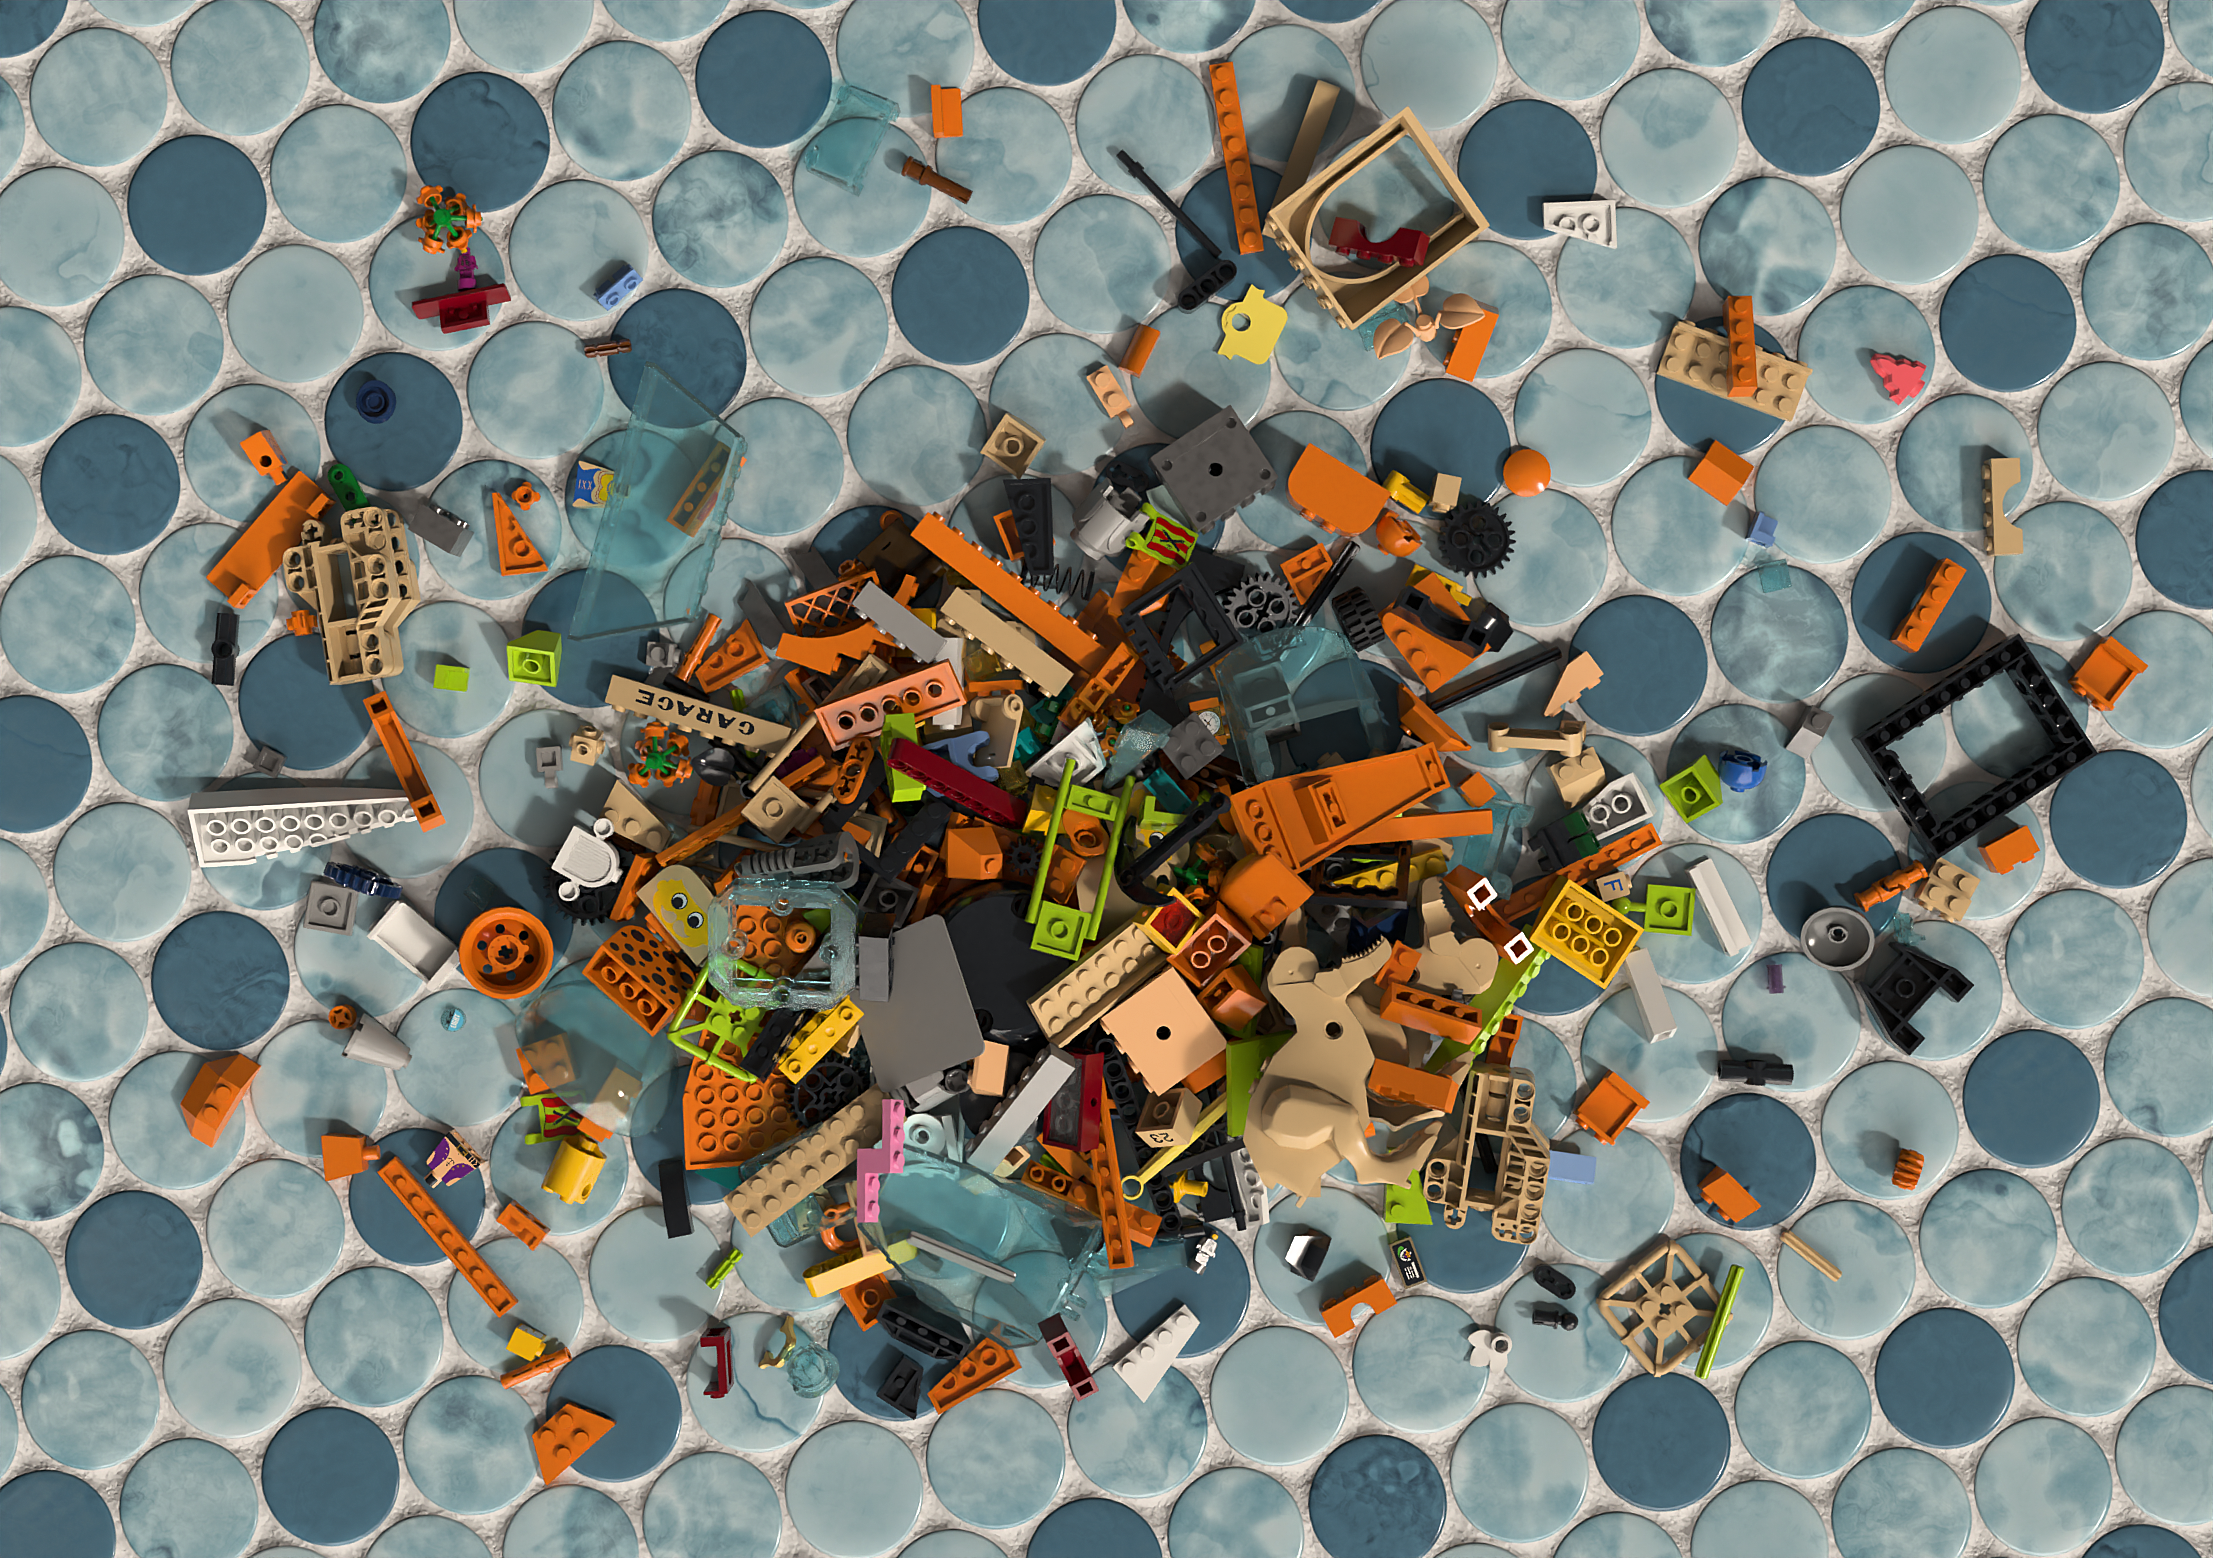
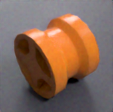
(338, 1018)

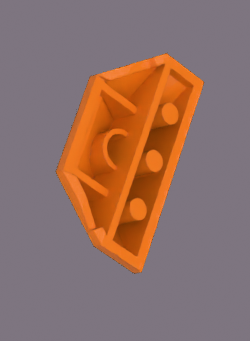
(1138, 577)
(1424, 724)
(216, 1095)

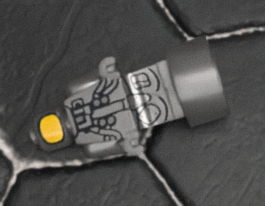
(1206, 1248)

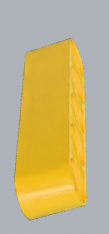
(843, 1271)

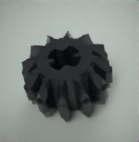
(1024, 847)

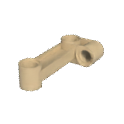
(1566, 741)

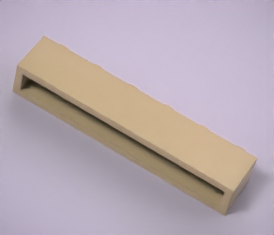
(1007, 642)

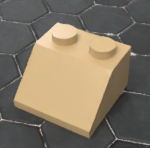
(1578, 777)

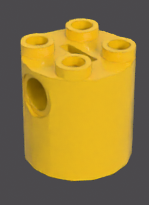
(574, 1169)

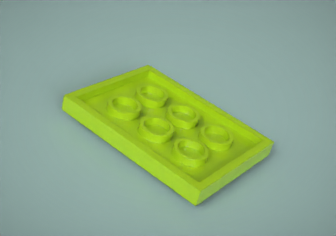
(1242, 1066)

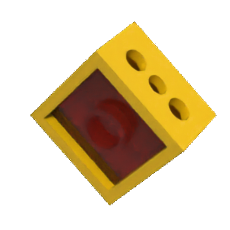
(1169, 925)

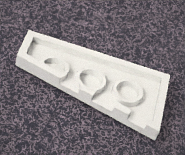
(1251, 1188)
(1154, 1354)

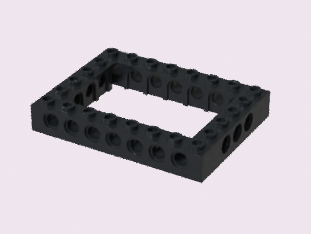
(2069, 739)

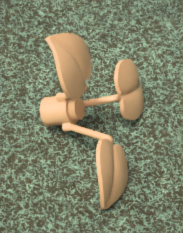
(1393, 337)

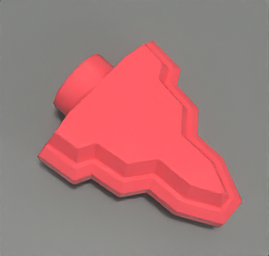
(1899, 376)

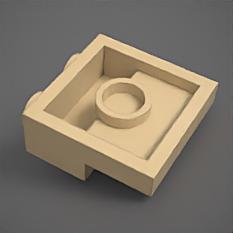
(1947, 890)

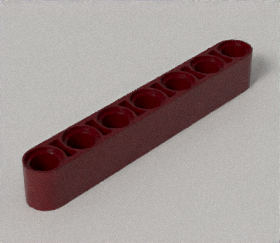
(956, 783)

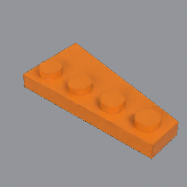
(974, 1373)

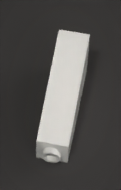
(954, 650)
(1649, 996)

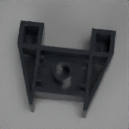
(1905, 989)

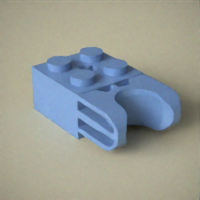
(961, 753)

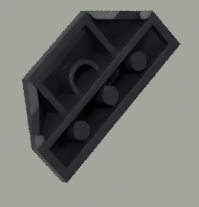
(923, 1328)

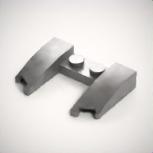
(764, 619)

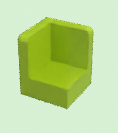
(451, 678)

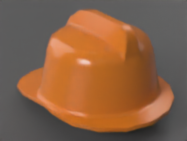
(1085, 833)

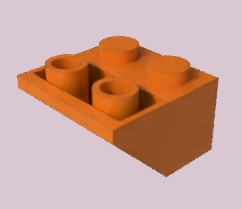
(1233, 998)

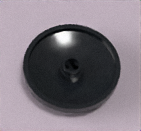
(978, 1107)

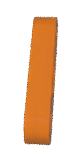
(855, 781)

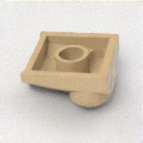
(1014, 445)

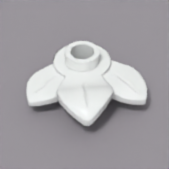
(1487, 1353)

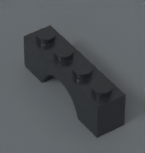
(1421, 612)
(1216, 1201)

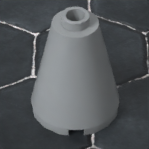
(376, 1045)

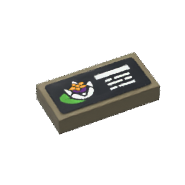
(1407, 1262)

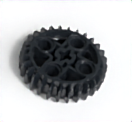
(583, 914)
(831, 1085)

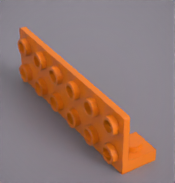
(262, 546)

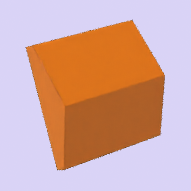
(1721, 473)
(866, 1299)

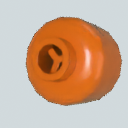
(791, 935)

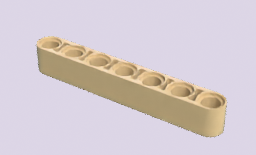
(1306, 144)

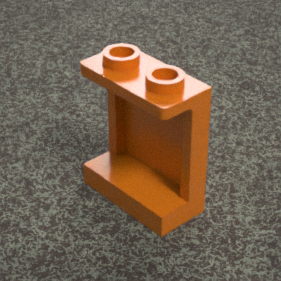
(2106, 673)
(1609, 1107)

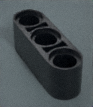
(1212, 276)

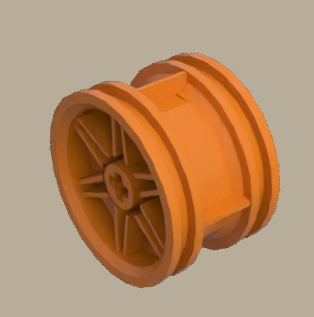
(527, 975)

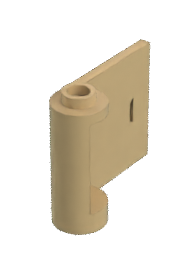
(1001, 719)

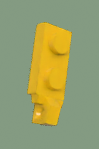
(1420, 572)

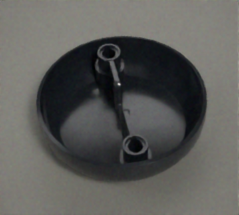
(997, 957)

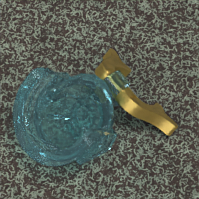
(810, 1368)

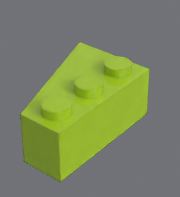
(900, 786)
(1404, 1204)

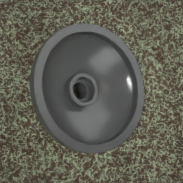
(1834, 949)

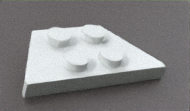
(1078, 745)

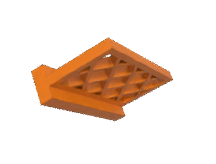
(840, 628)

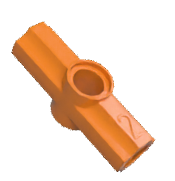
(705, 804)

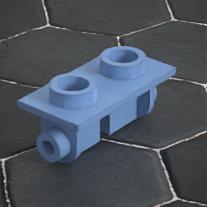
(626, 281)

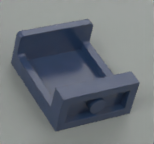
(1389, 923)

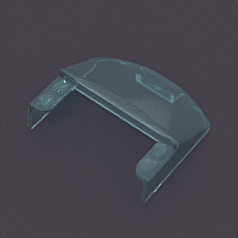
(1288, 680)

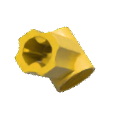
(1404, 492)

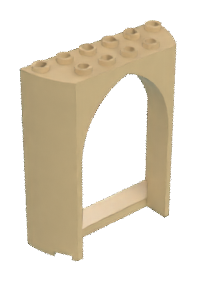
(1359, 298)

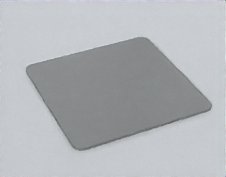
(928, 1014)

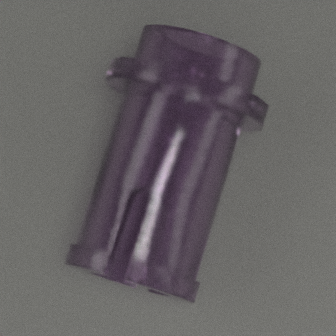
(1775, 979)

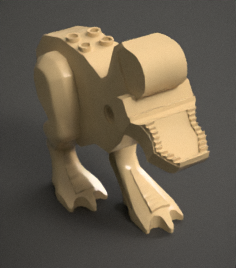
(1442, 967)
(1313, 1090)

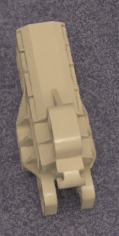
(377, 613)
(1524, 1186)

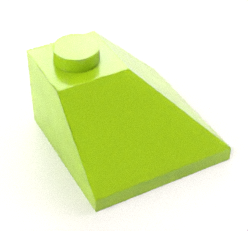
(535, 658)
(1694, 789)

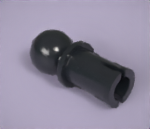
(1567, 1320)

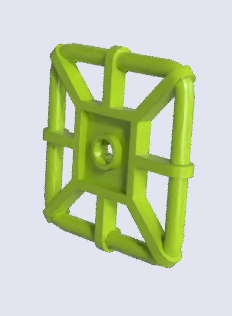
(719, 1022)

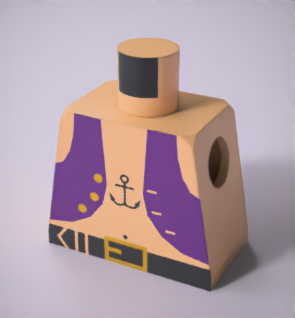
(452, 1160)

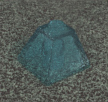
(775, 706)

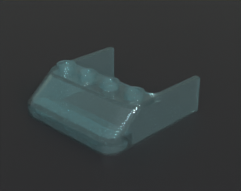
(806, 1216)

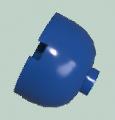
(1741, 770)

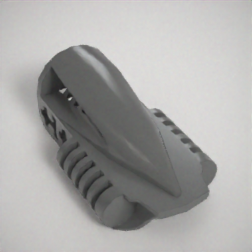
(807, 861)

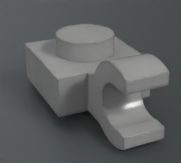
(549, 761)

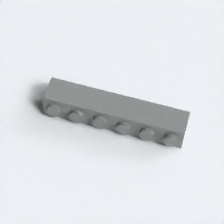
(1019, 1108)

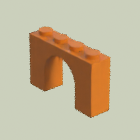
(1473, 895)

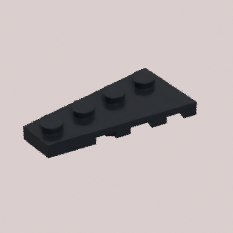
(1032, 514)

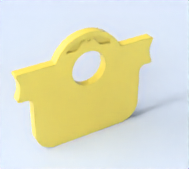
(1265, 328)

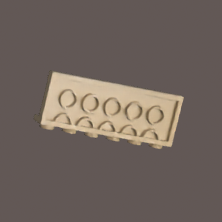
(1702, 359)
(1095, 983)

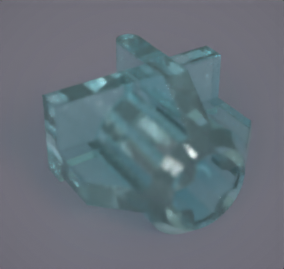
(859, 1053)

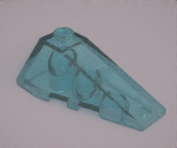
(1134, 745)

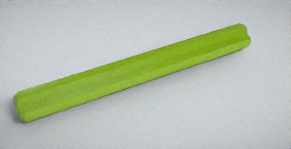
(1719, 1321)

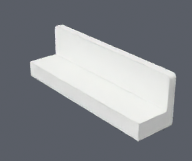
(1718, 907)

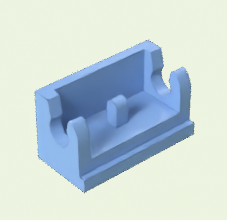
(1572, 1167)

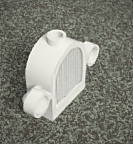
(587, 859)

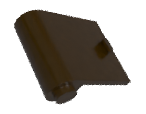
(899, 558)

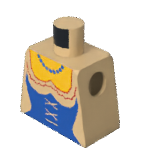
(592, 486)

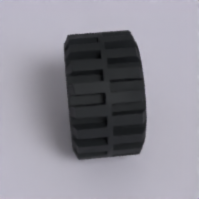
(1358, 618)

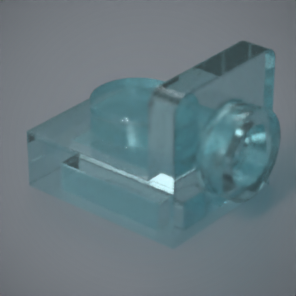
(1903, 926)

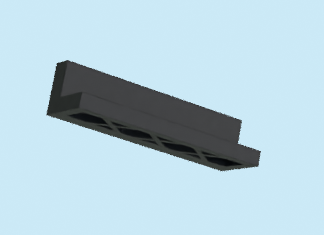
(773, 1042)
(1208, 1154)

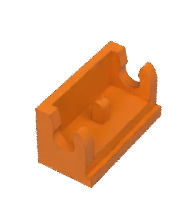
(523, 1224)

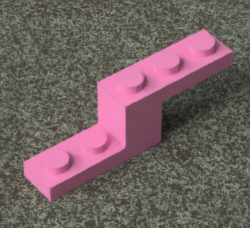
(882, 1160)

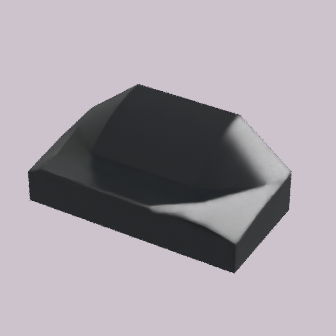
(1498, 623)
(1308, 1253)

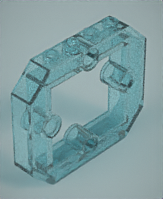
(764, 992)

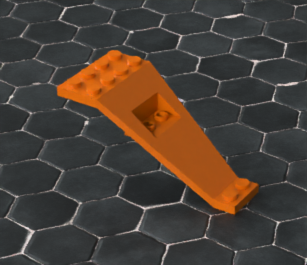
(1359, 796)

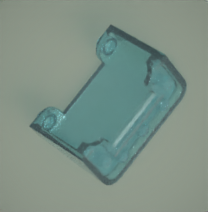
(851, 137)
(1485, 850)

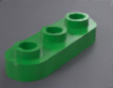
(347, 485)

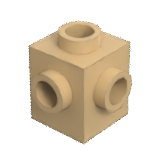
(587, 745)

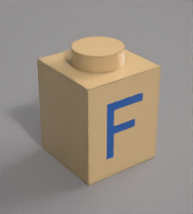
(1612, 885)

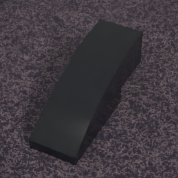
(675, 1199)

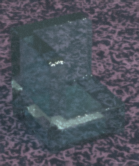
(1774, 576)

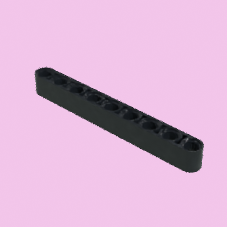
(1130, 1123)

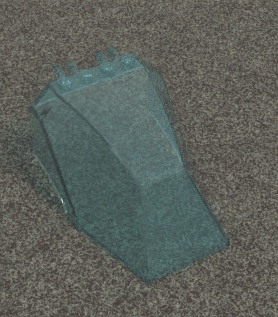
(994, 1219)

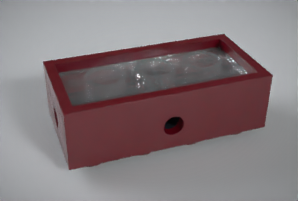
(1075, 1109)

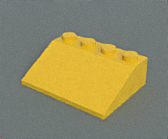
(1584, 931)

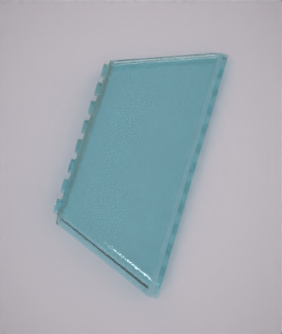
(660, 514)

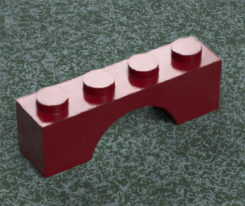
(1405, 246)
(1068, 1356)

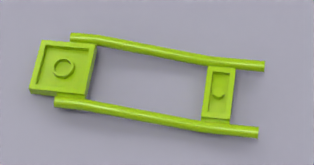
(1061, 928)

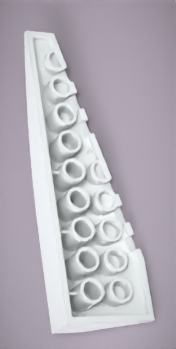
(249, 823)

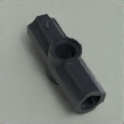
(226, 632)
(1755, 1072)

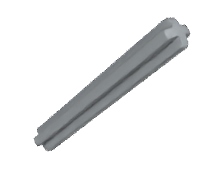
(961, 1257)

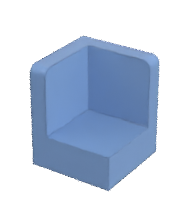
(1762, 530)

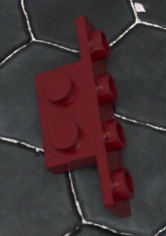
(462, 309)

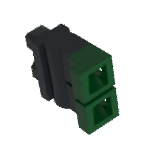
(1557, 842)

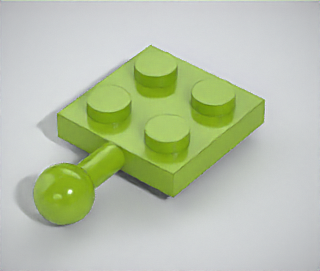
(1665, 909)

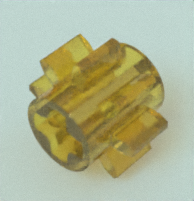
(957, 579)

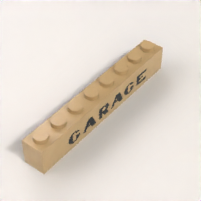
(697, 715)

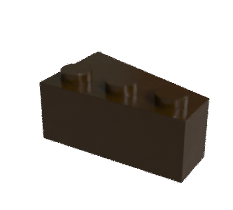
(811, 966)

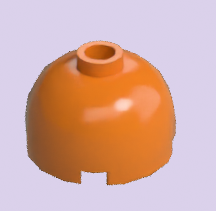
(1396, 536)

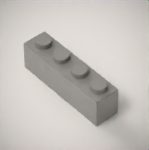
(899, 622)

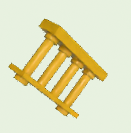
(818, 1037)

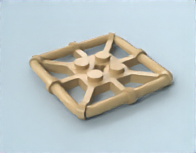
(1648, 1306)

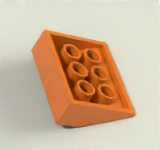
(1428, 656)

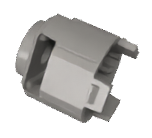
(1107, 520)
(926, 1092)

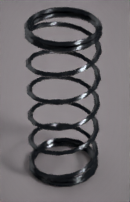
(1024, 572)

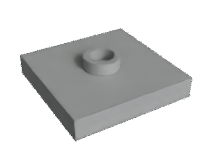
(331, 908)

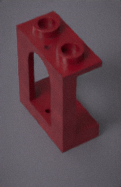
(722, 1340)

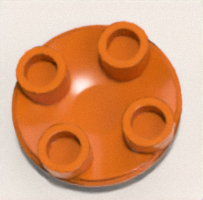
(1526, 473)

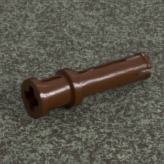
(926, 175)

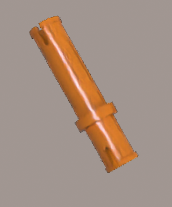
(696, 651)
(544, 1364)

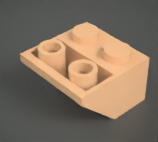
(990, 1070)

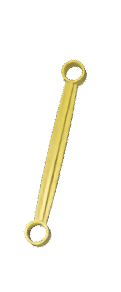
(1168, 1153)

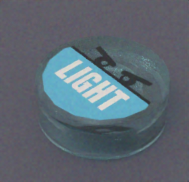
(453, 1019)

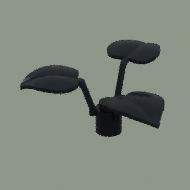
(716, 766)

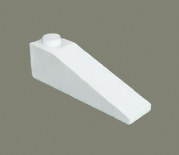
(1618, 806)

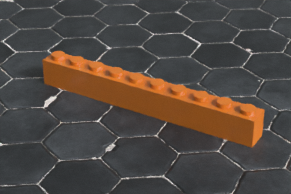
(1009, 592)

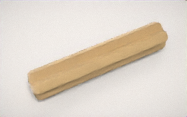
(1811, 1255)

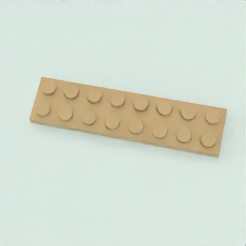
(809, 1163)

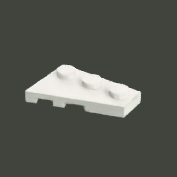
(1583, 220)

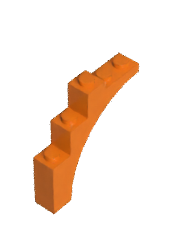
(824, 652)

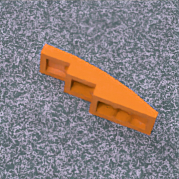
(1098, 685)

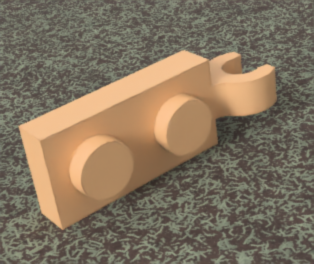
(1110, 395)

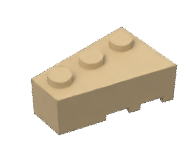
(636, 819)

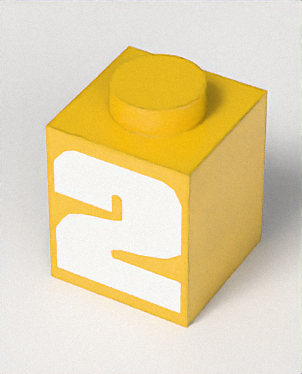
(527, 1342)

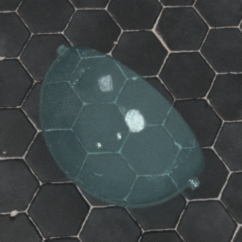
(599, 1058)

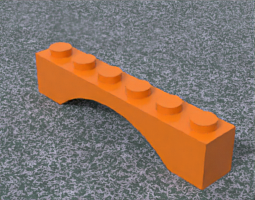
(404, 761)

